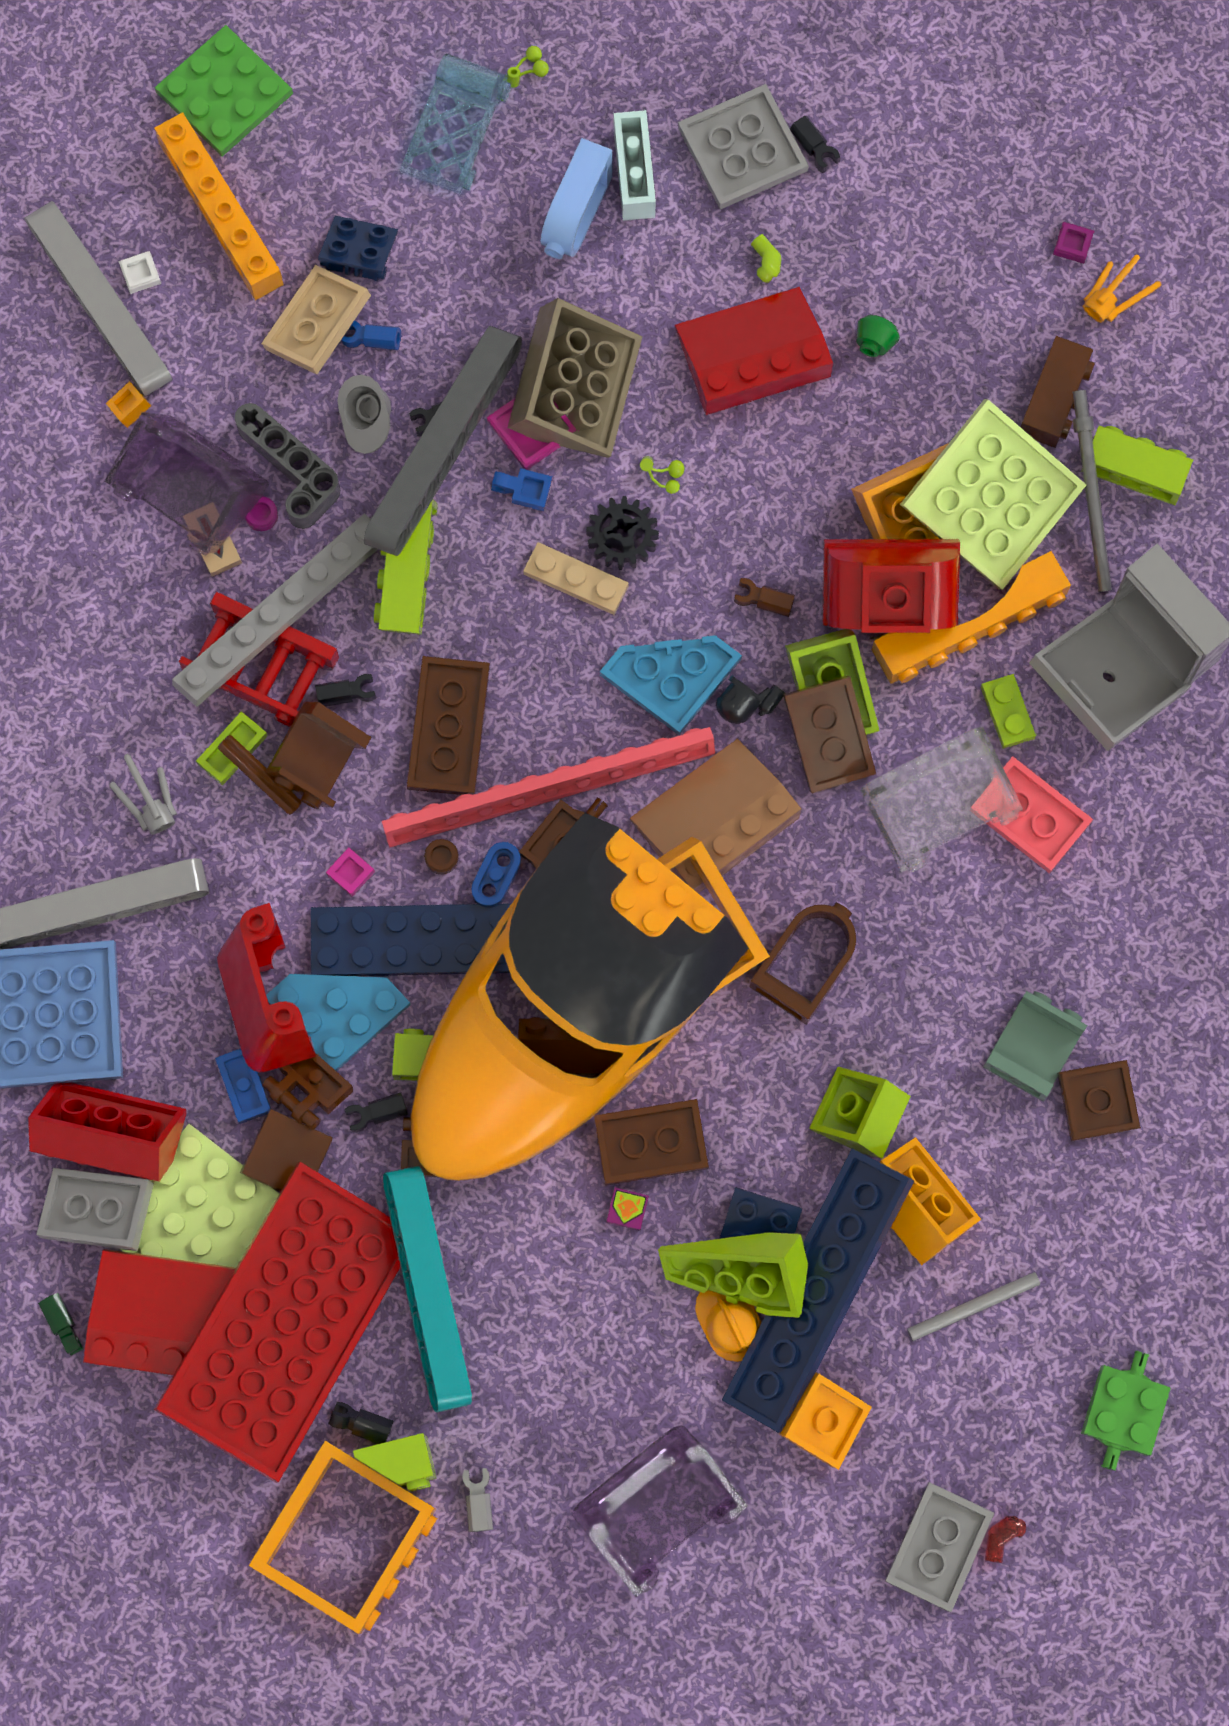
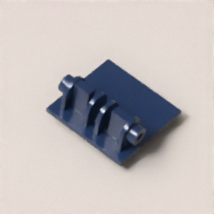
(357, 246)
(758, 1214)

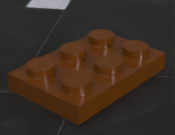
(829, 734)
(651, 1142)

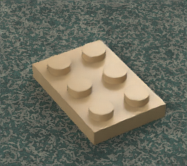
(316, 319)

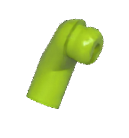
(770, 258)

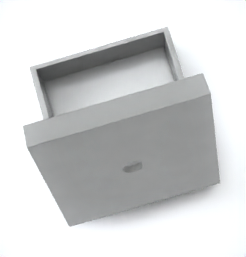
(1151, 641)

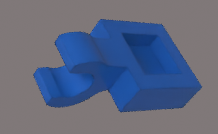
(528, 489)

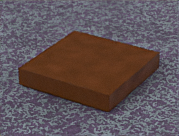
(1098, 1100)
(280, 1147)

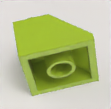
(860, 1111)
(402, 1461)

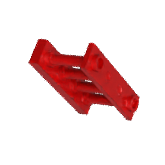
(291, 640)

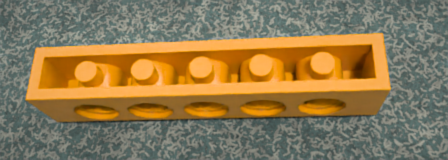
(219, 206)

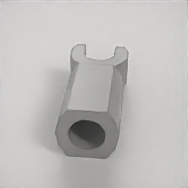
(478, 1503)

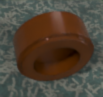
(441, 856)

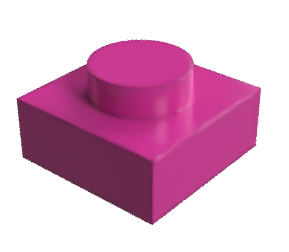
(350, 872)

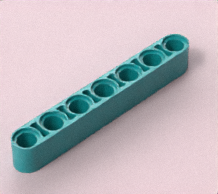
(427, 1289)

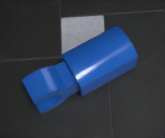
(373, 336)

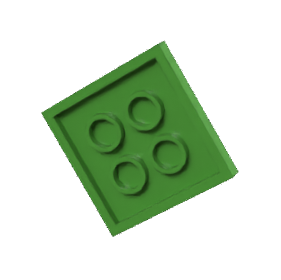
(224, 90)

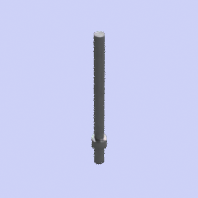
(1083, 425)

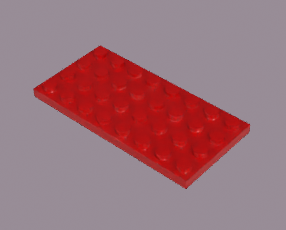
(285, 1324)

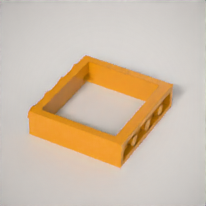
(725, 901)
(403, 1556)

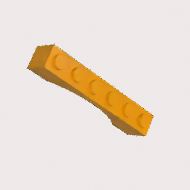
(1037, 585)

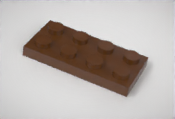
(448, 726)

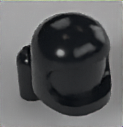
(740, 702)

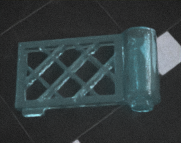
(475, 87)

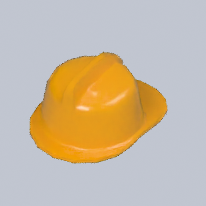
(727, 1325)

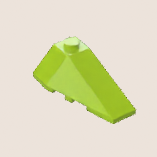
(752, 1269)

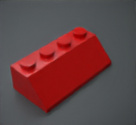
(106, 1130)

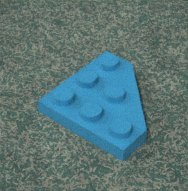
(671, 676)
(341, 1010)

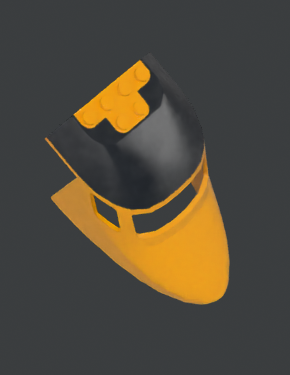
(610, 957)

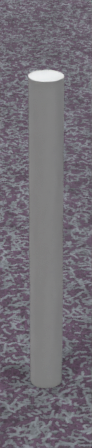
(973, 1306)

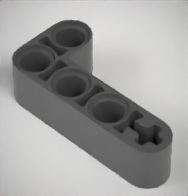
(283, 459)

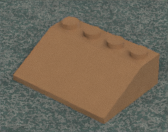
(726, 805)

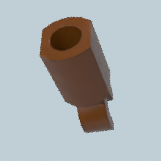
(765, 598)

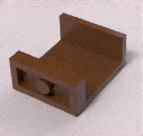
(315, 753)

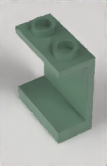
(1035, 1045)

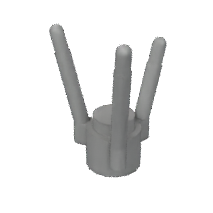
(156, 815)

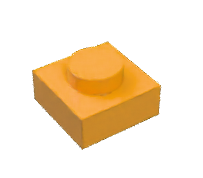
(128, 404)

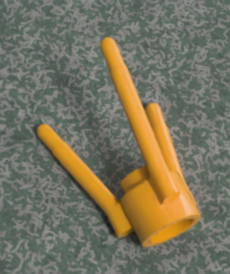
(1101, 303)

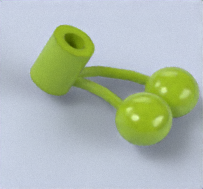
(540, 67)
(675, 469)

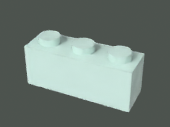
(634, 165)

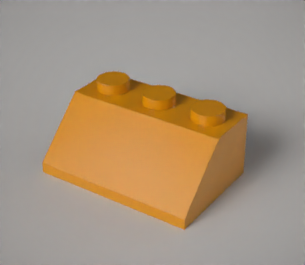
(933, 1209)

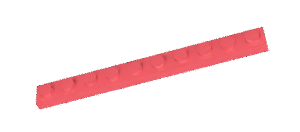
(549, 787)

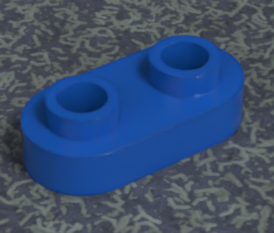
(495, 875)

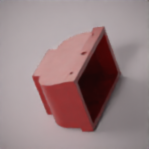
(891, 584)

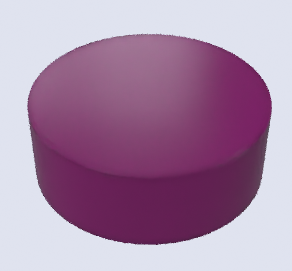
(263, 515)

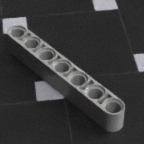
(98, 299)
(102, 902)

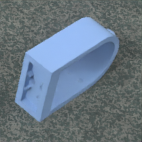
(577, 199)

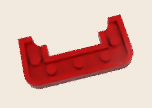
(267, 1033)

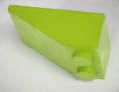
(831, 658)

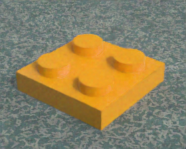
(826, 1421)

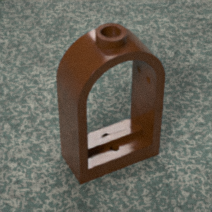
(782, 994)

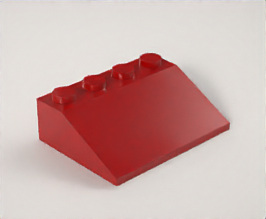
(754, 350)
(149, 1310)

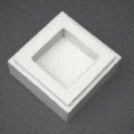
(140, 272)

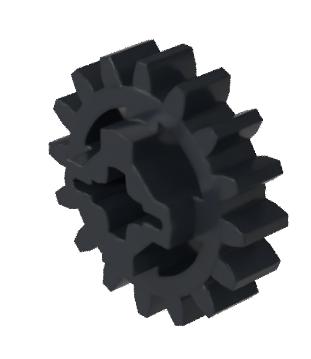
(611, 539)

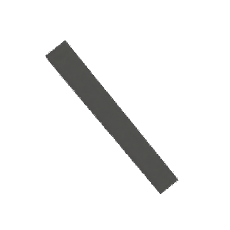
(442, 441)

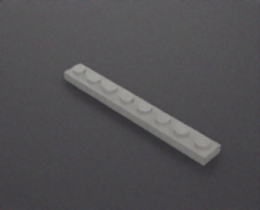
(274, 614)

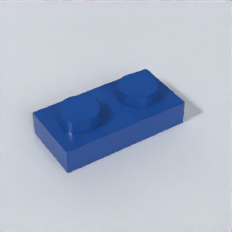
(243, 1087)

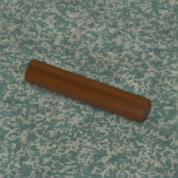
(256, 772)

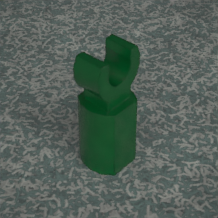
(61, 1322)

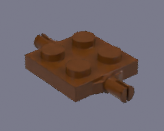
(554, 828)

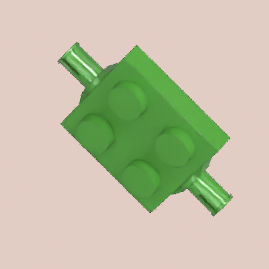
(1125, 1410)

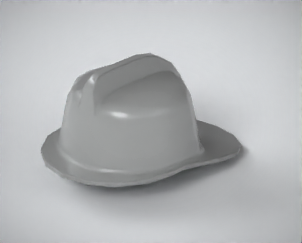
(364, 413)

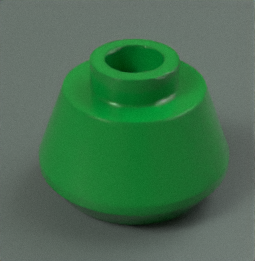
(876, 335)

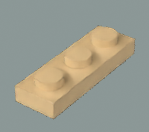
(576, 578)

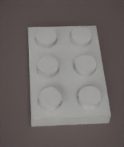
(95, 1209)
(939, 1547)

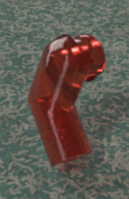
(1001, 1534)

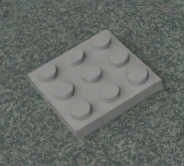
(743, 146)

